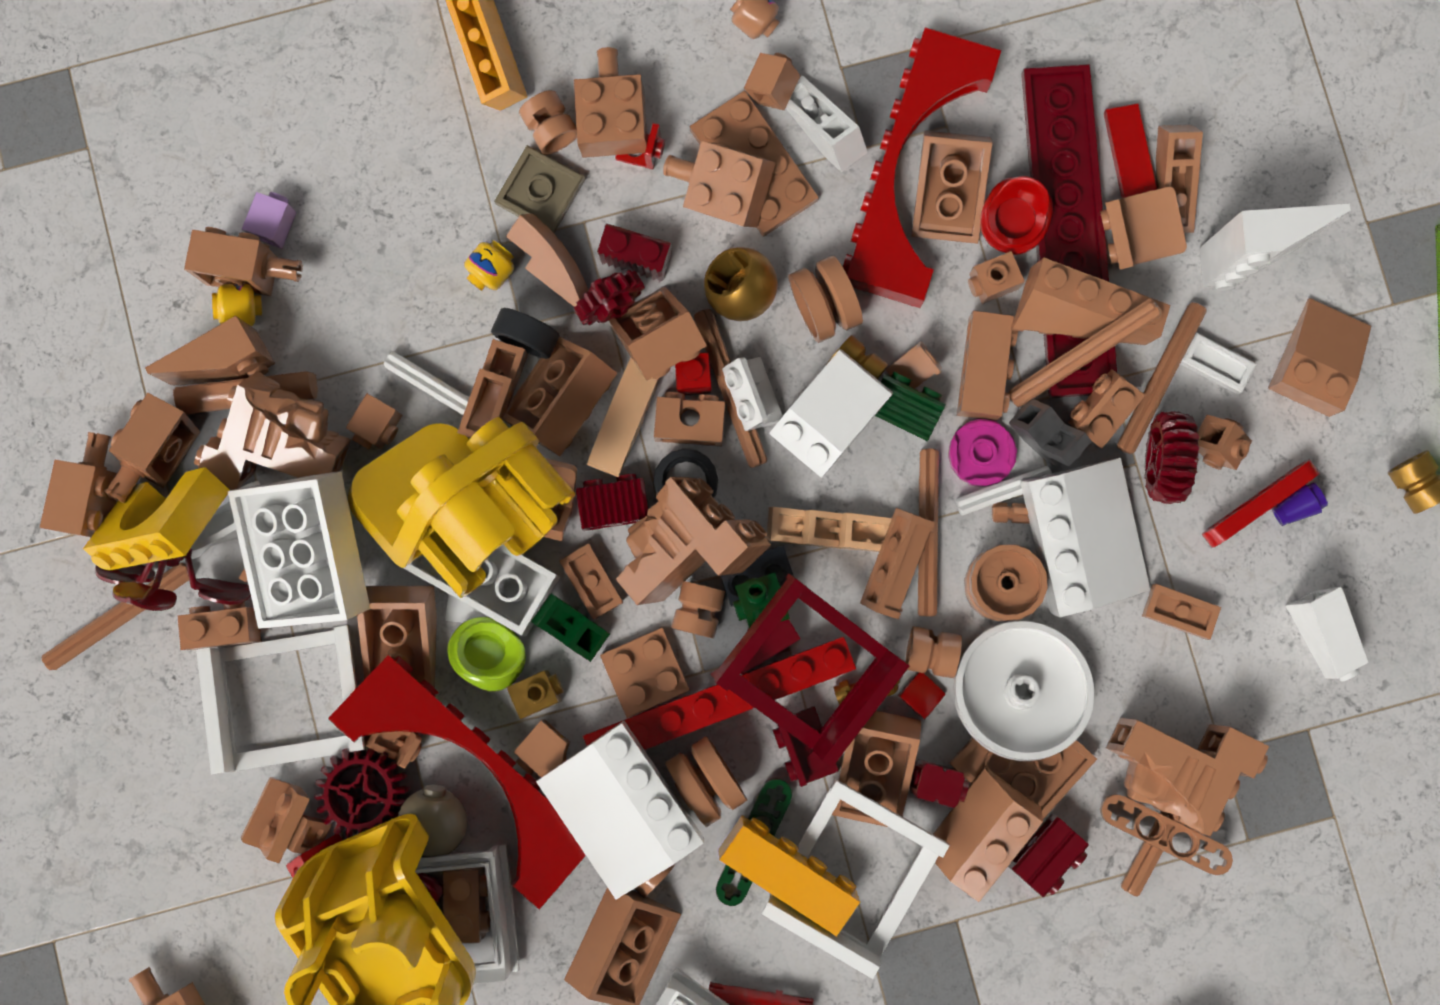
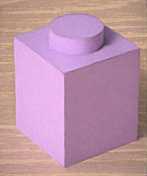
(270, 218)

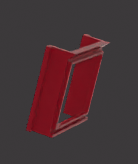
(853, 710)

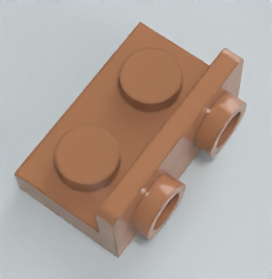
(1106, 407)
(275, 818)

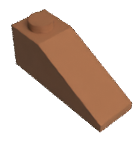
(1179, 167)

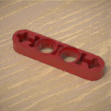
(1260, 503)

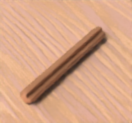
(1085, 352)
(719, 359)
(1161, 377)
(929, 510)
(107, 623)

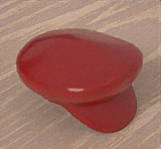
(1016, 215)

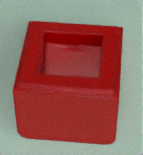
(921, 695)

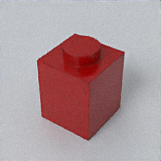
(694, 375)

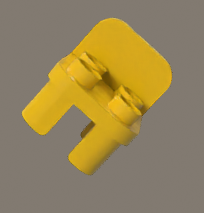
(459, 498)
(371, 926)

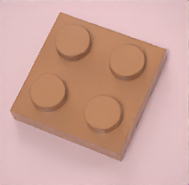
(644, 672)

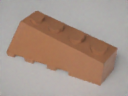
(1079, 304)

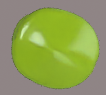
(486, 654)

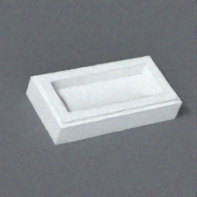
(1218, 363)

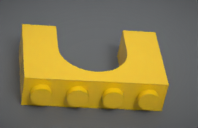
(154, 526)

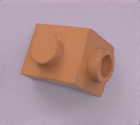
(399, 745)

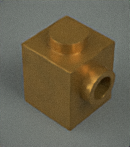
(535, 693)

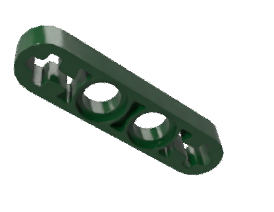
(763, 797)

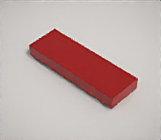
(1129, 150)

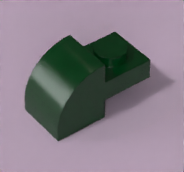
(570, 627)

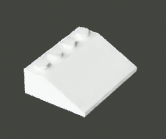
(1260, 239)
(1085, 537)
(299, 551)
(621, 810)

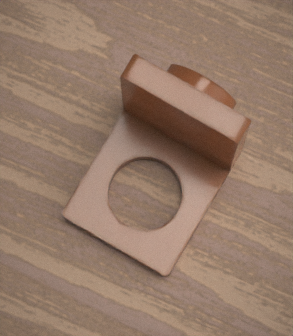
(916, 365)

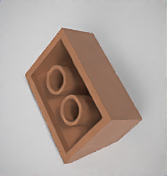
(560, 395)
(986, 833)
(622, 948)

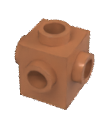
(1222, 442)

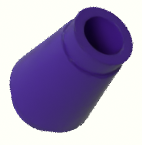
(1300, 505)

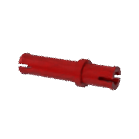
(746, 996)

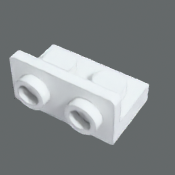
(752, 393)

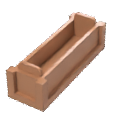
(896, 563)

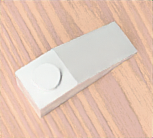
(826, 125)

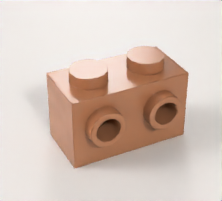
(218, 628)
(465, 903)

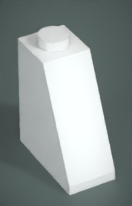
(1329, 632)

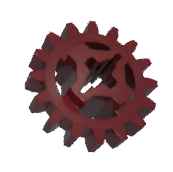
(609, 297)

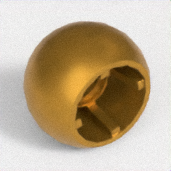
(740, 284)

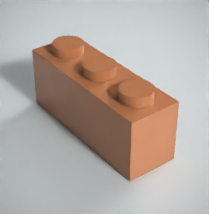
(986, 366)

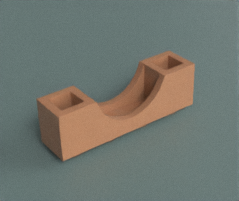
(542, 749)

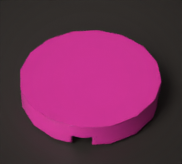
(982, 453)

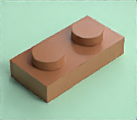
(591, 581)
(1181, 611)

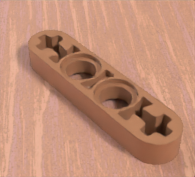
(1165, 834)

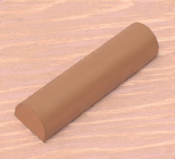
(214, 395)

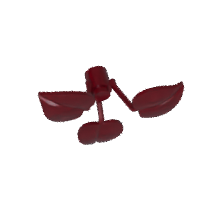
(155, 599)

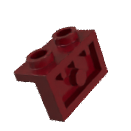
(803, 762)

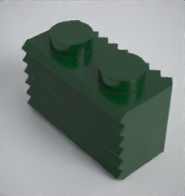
(910, 408)

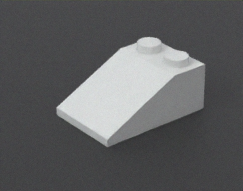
(831, 413)

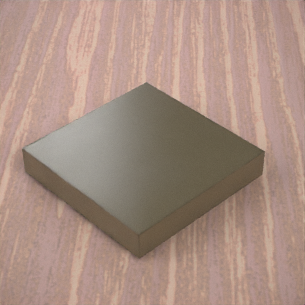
(540, 188)

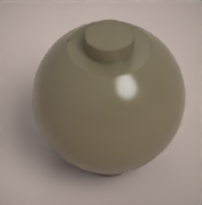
(441, 817)

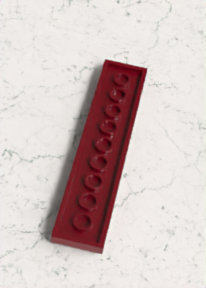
(1067, 164)

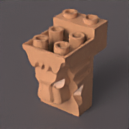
(272, 431)
(681, 536)
(1186, 780)

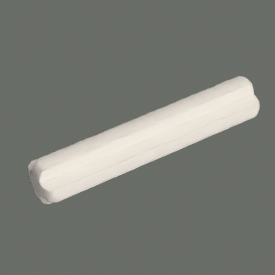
(426, 382)
(997, 492)

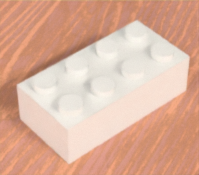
(510, 592)

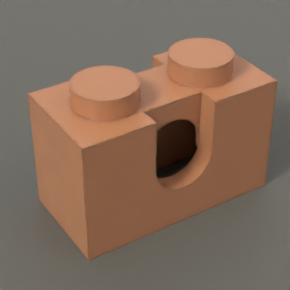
(671, 430)

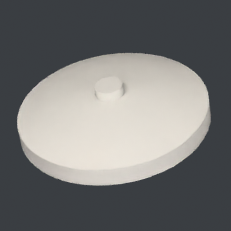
(1024, 691)

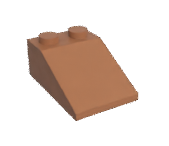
(951, 186)
(658, 333)
(219, 355)
(1322, 359)
(402, 625)
(880, 764)

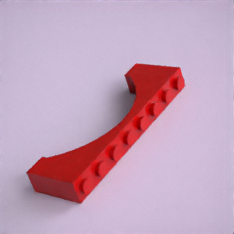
(941, 73)
(397, 702)

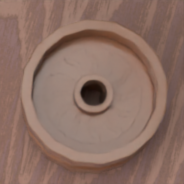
(825, 298)
(1020, 569)
(702, 783)

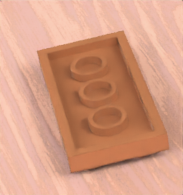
(743, 128)

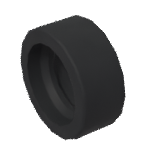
(525, 332)
(681, 456)

